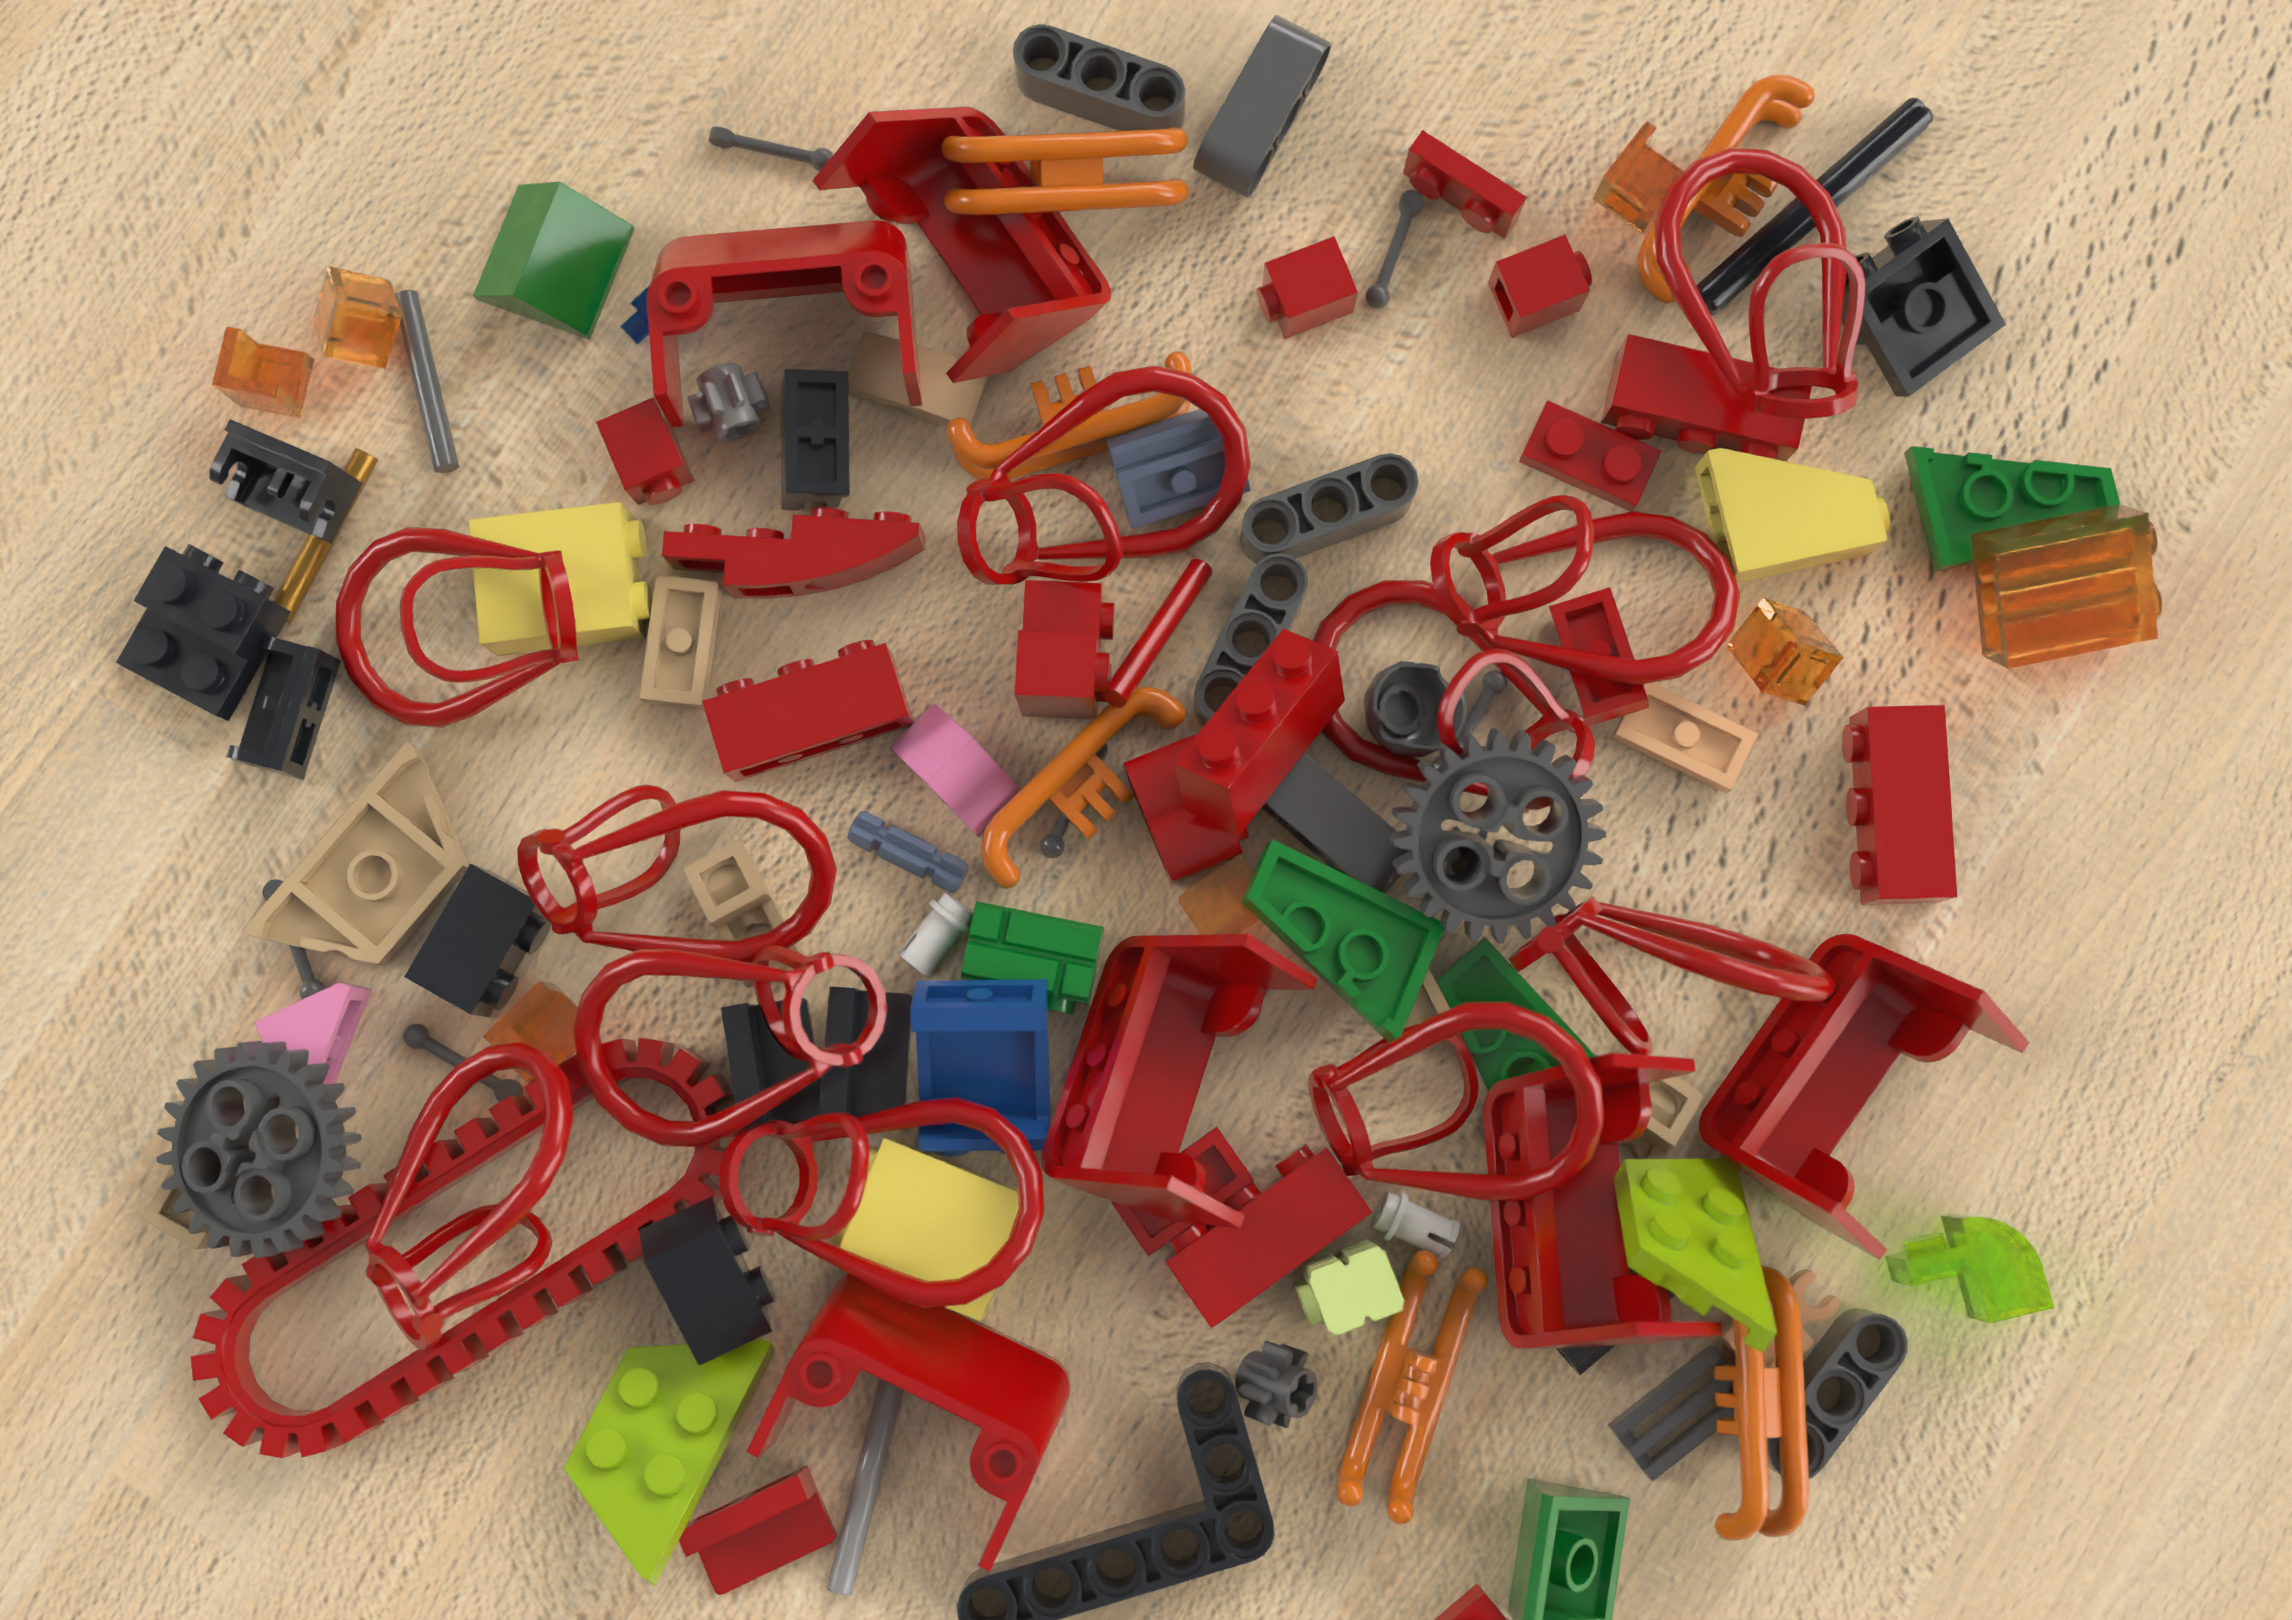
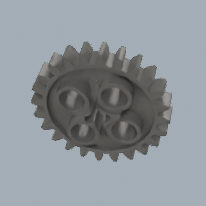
(1512, 780)
(259, 1148)

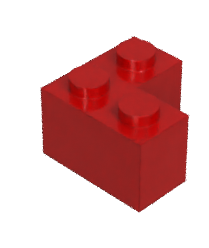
(1060, 649)

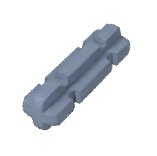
(907, 851)

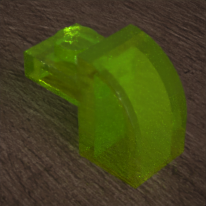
(1992, 1262)

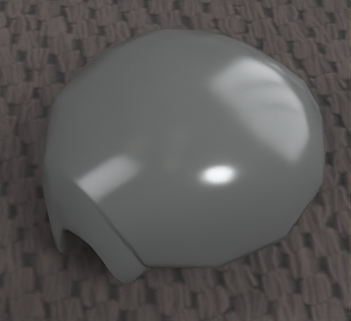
(1404, 708)

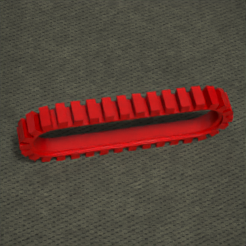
(489, 1329)

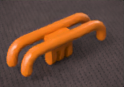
(1768, 99)
(1067, 171)
(1081, 442)
(1075, 780)
(1408, 1386)
(1767, 1405)

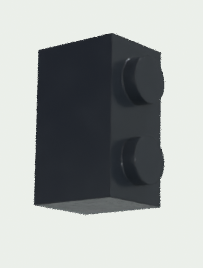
(479, 943)
(706, 1279)

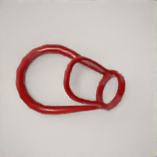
(1835, 262)
(1112, 547)
(472, 553)
(1487, 618)
(1520, 674)
(581, 914)
(1678, 941)
(786, 1032)
(1358, 1156)
(493, 1221)
(882, 1278)

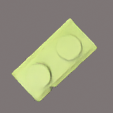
(1349, 1288)

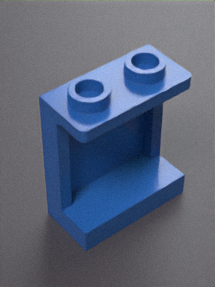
(986, 1047)

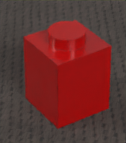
(1540, 285)
(1307, 288)
(646, 453)

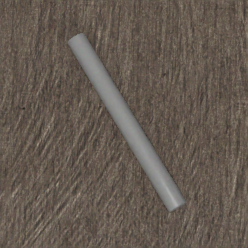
(865, 1489)

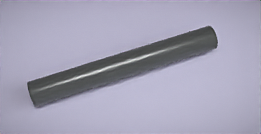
(426, 383)

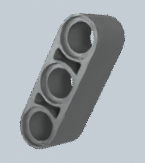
(1084, 59)
(1262, 106)
(1346, 486)
(1254, 613)
(1335, 825)
(1859, 1380)

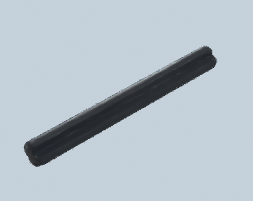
(1795, 220)

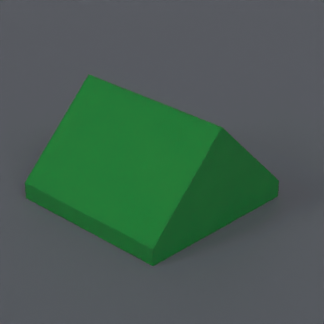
(555, 258)
(1567, 1553)

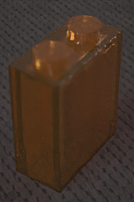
(2066, 585)

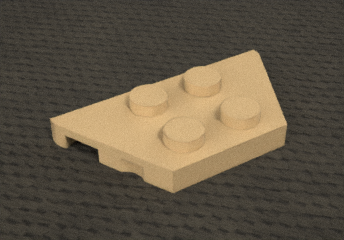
(371, 871)

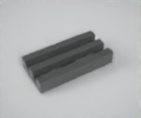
(1689, 1439)

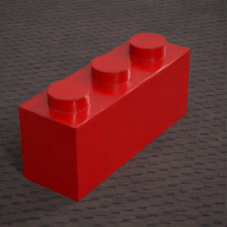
(1688, 399)
(807, 710)
(1260, 731)
(1900, 805)
(1279, 1232)

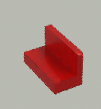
(760, 1531)

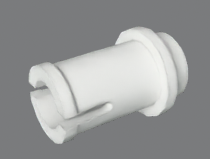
(936, 933)
(1414, 1224)

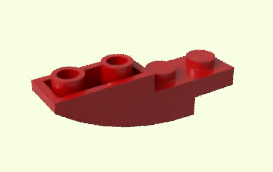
(821, 555)

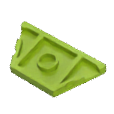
(1694, 1236)
(660, 1442)

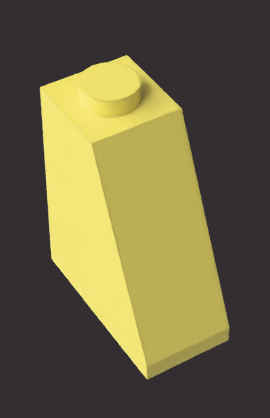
(1787, 514)

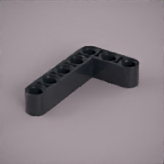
(1144, 1536)

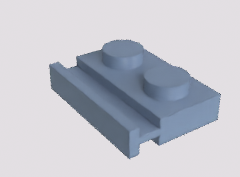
(1168, 467)

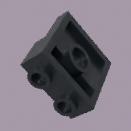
(1922, 304)
(201, 630)

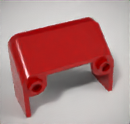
(1017, 269)
(696, 271)
(1823, 1061)
(1145, 1062)
(1564, 1252)
(943, 1360)

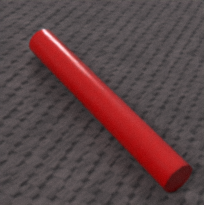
(1157, 633)

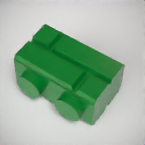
(1034, 946)

